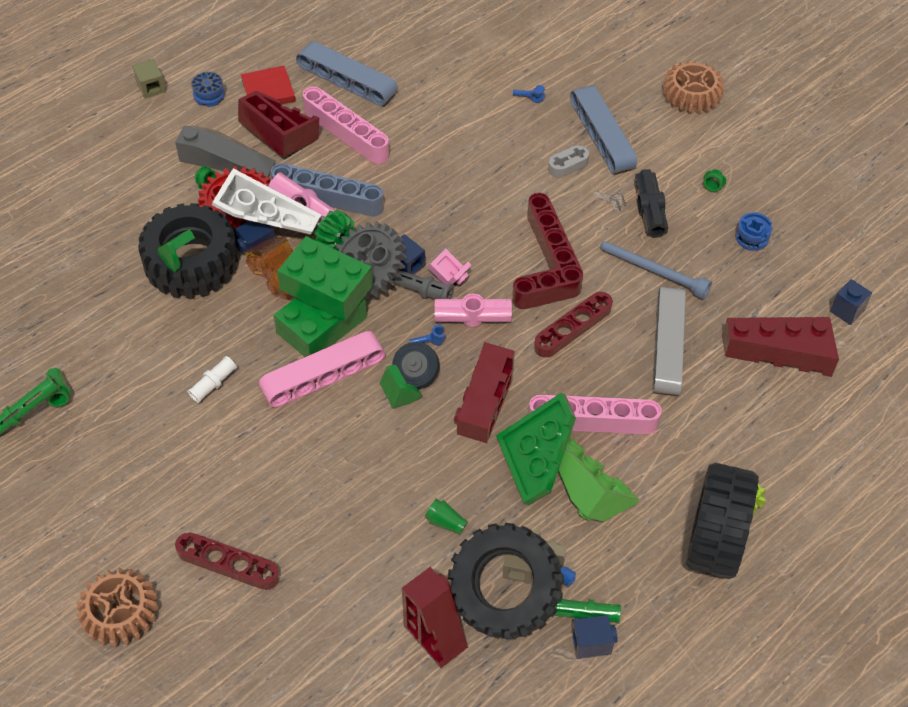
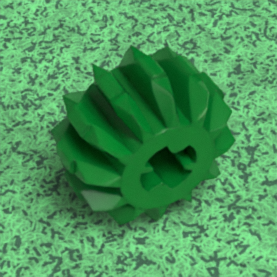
(333, 227)

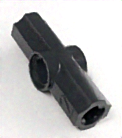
(651, 203)

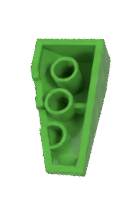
(590, 488)

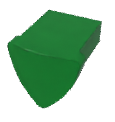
(168, 251)
(396, 389)

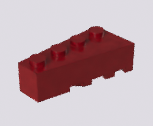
(783, 341)

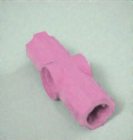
(294, 191)
(473, 310)

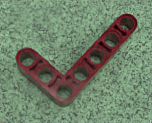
(565, 273)

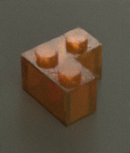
(267, 259)

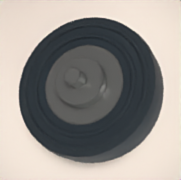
(417, 364)

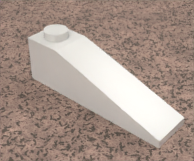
(259, 203)

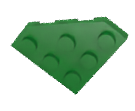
(537, 446)

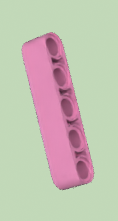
(346, 125)
(321, 369)
(607, 414)

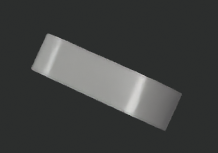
(568, 161)

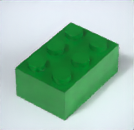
(325, 278)
(312, 329)

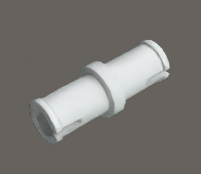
(212, 379)

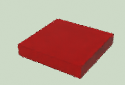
(271, 82)

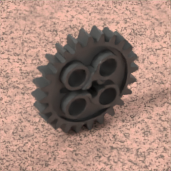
(379, 248)

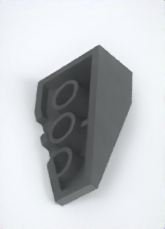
(218, 151)

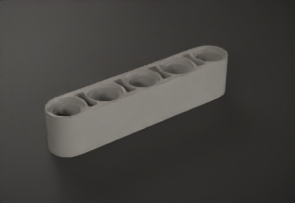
(669, 341)

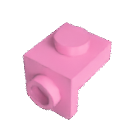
(448, 268)

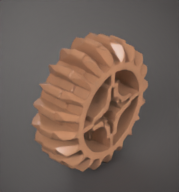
(693, 86)
(123, 620)

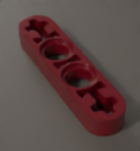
(571, 322)
(225, 564)

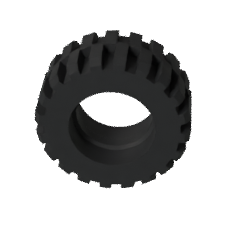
(199, 272)
(722, 520)
(466, 581)

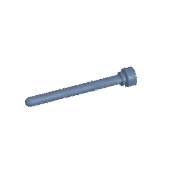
(699, 286)

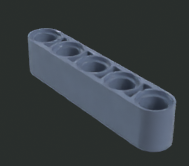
(347, 73)
(603, 129)
(336, 190)

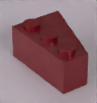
(275, 124)
(485, 393)
(433, 617)

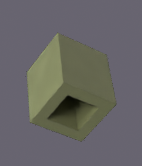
(149, 78)

